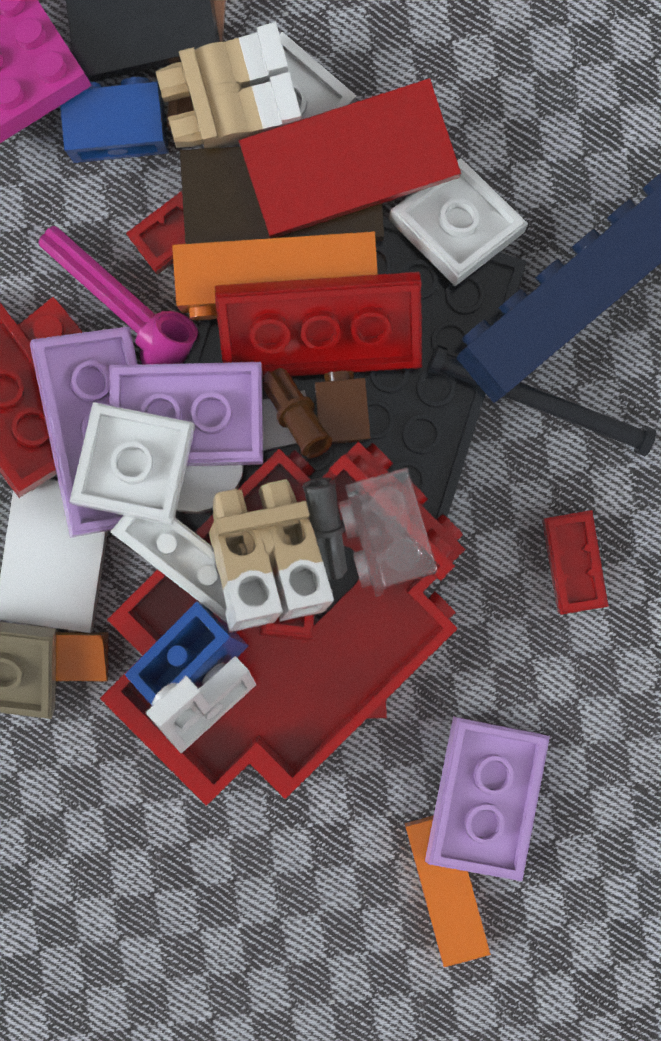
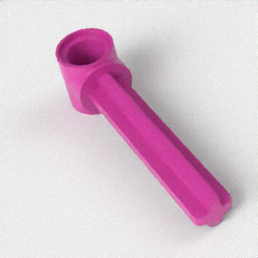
(161, 336)

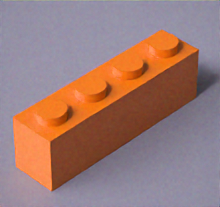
(204, 265)

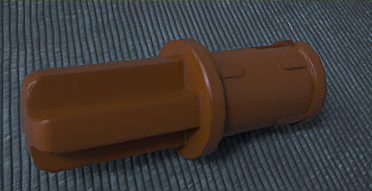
(296, 413)

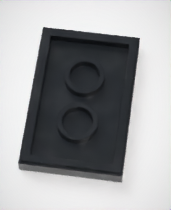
(137, 35)

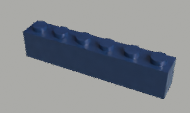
(567, 297)

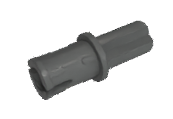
(326, 524)

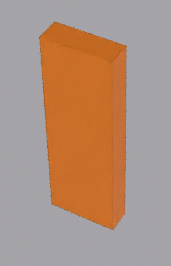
(449, 902)

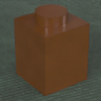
(343, 407)

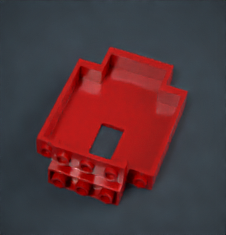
(305, 691)

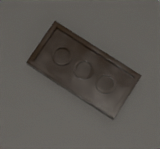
(224, 206)

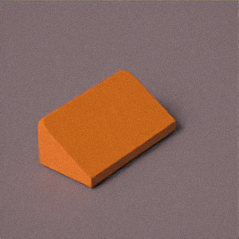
(81, 656)

